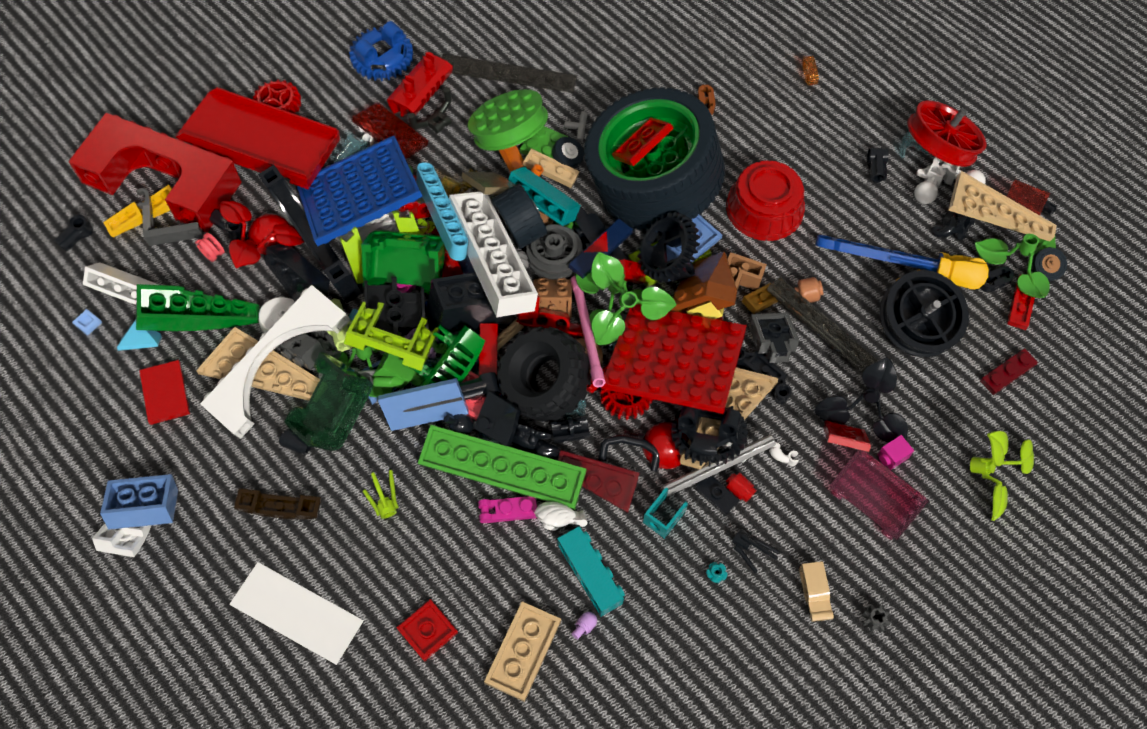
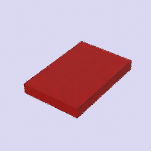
(642, 141)
(164, 392)
(847, 436)

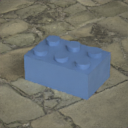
(139, 501)

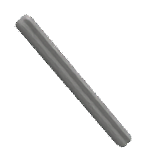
(706, 471)

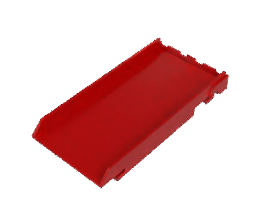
(260, 136)

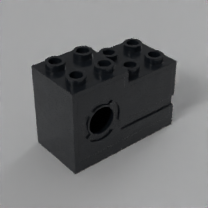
(460, 302)

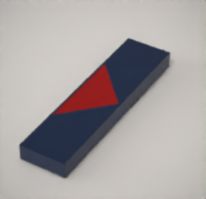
(605, 243)

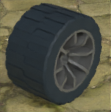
(519, 215)

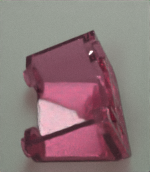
(878, 494)

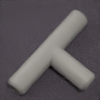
(578, 126)

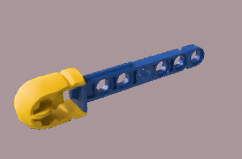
(961, 270)

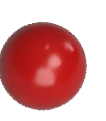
(263, 227)
(661, 438)

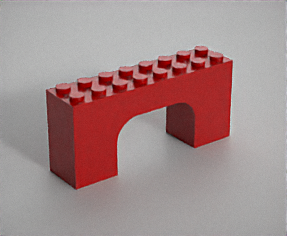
(123, 146)

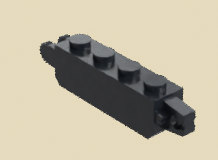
(589, 228)

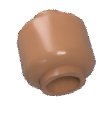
(810, 289)

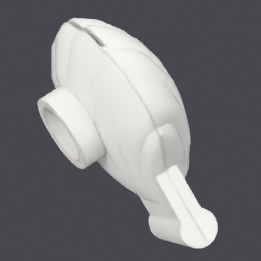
(558, 515)

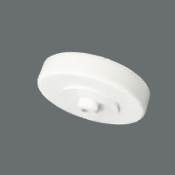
(272, 311)

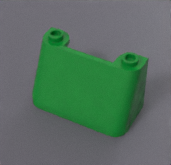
(408, 256)

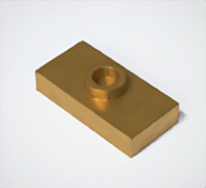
(759, 299)

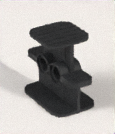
(408, 309)

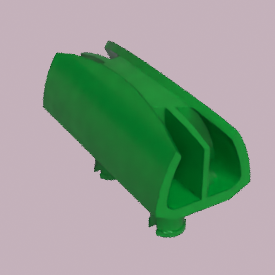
(457, 358)

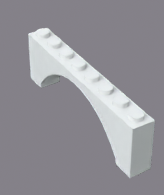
(231, 397)

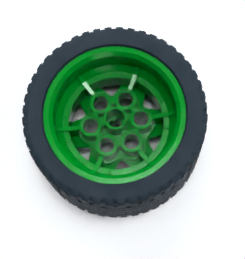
(674, 176)

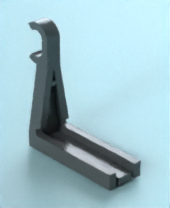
(166, 234)

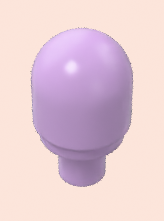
(584, 624)

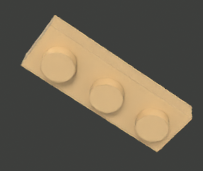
(552, 168)

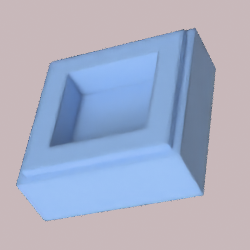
(87, 322)

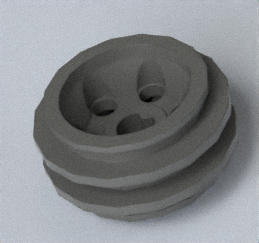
(554, 245)

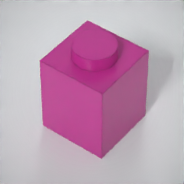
(895, 452)

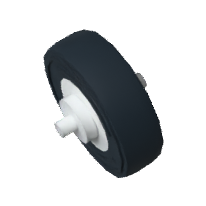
(568, 152)

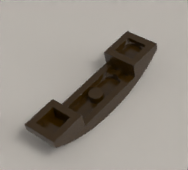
(277, 506)

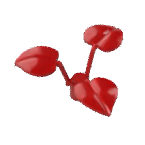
(244, 251)

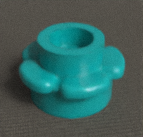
(716, 578)

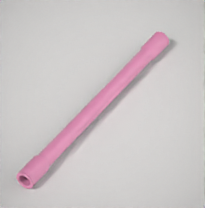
(596, 370)

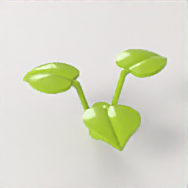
(985, 466)

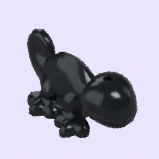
(952, 224)
(530, 440)

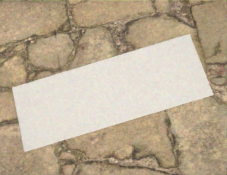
(296, 613)

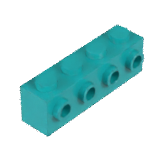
(546, 197)
(590, 571)

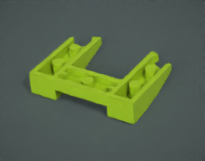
(353, 249)
(363, 333)

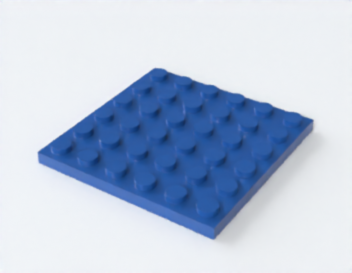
(358, 190)

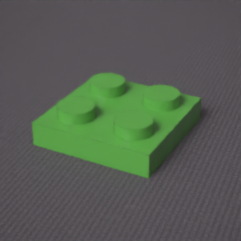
(542, 142)

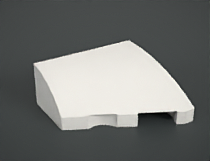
(121, 541)

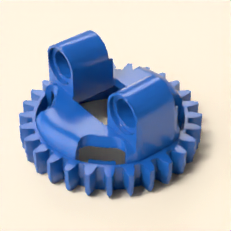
(364, 54)

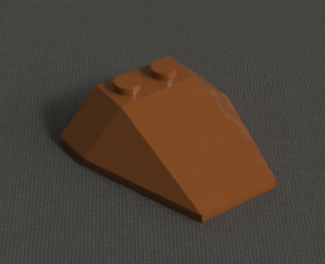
(711, 282)

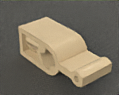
(816, 591)

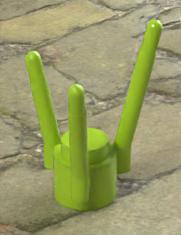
(385, 507)

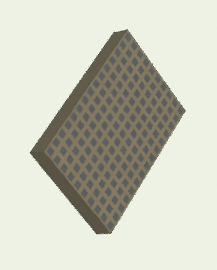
(487, 182)

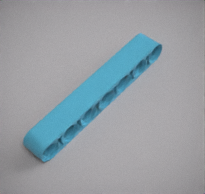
(442, 212)

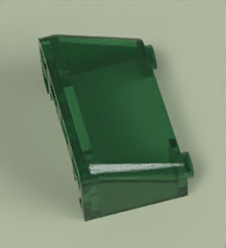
(332, 406)

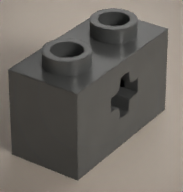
(302, 350)

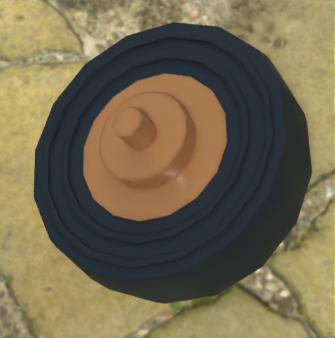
(1050, 263)

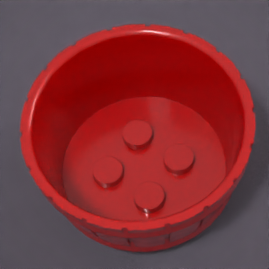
(766, 201)

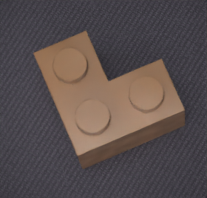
(746, 271)

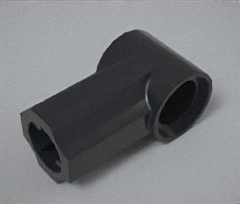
(878, 163)
(229, 228)
(77, 229)
(480, 386)

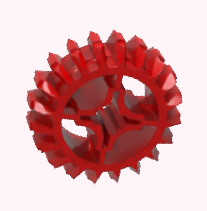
(279, 95)
(613, 400)

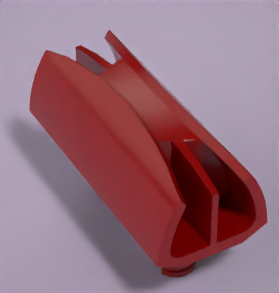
(420, 85)

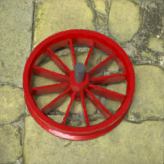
(946, 133)

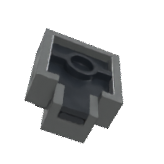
(774, 335)

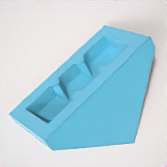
(139, 339)

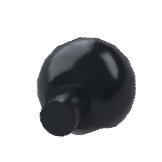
(460, 423)

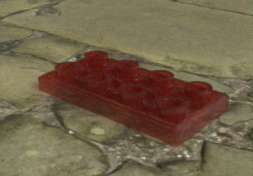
(382, 124)

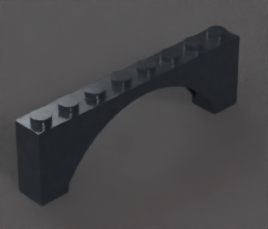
(324, 253)

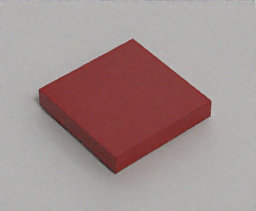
(427, 630)

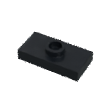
(717, 495)

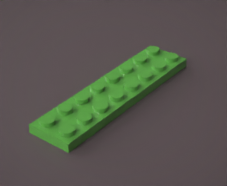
(502, 466)

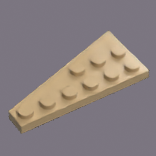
(745, 394)

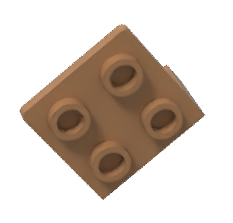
(554, 294)

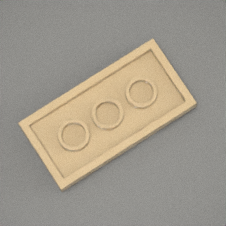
(522, 651)

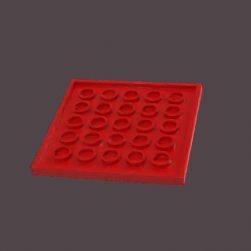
(676, 359)

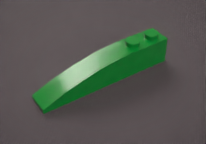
(183, 310)

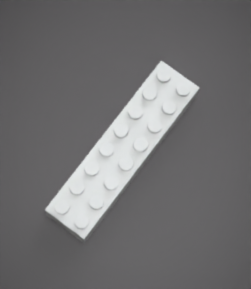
(494, 256)

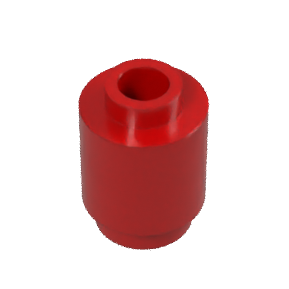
(740, 487)

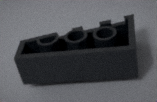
(294, 271)

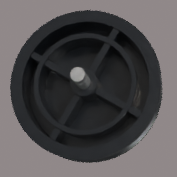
(924, 313)

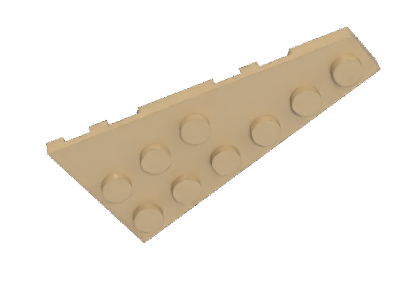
(988, 205)
(273, 375)

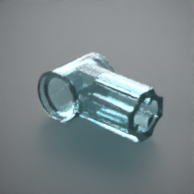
(351, 146)

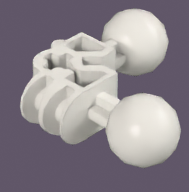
(927, 191)

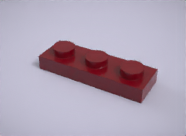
(1009, 371)

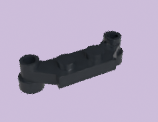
(760, 364)

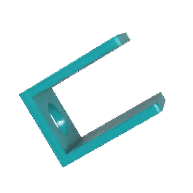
(660, 528)

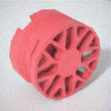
(210, 247)

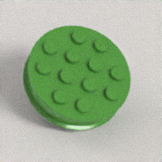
(508, 120)

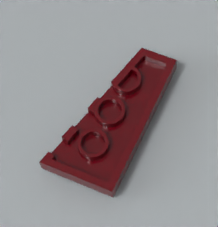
(605, 480)

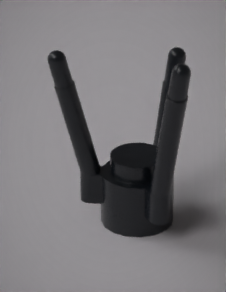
(745, 540)

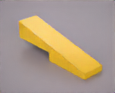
(132, 215)

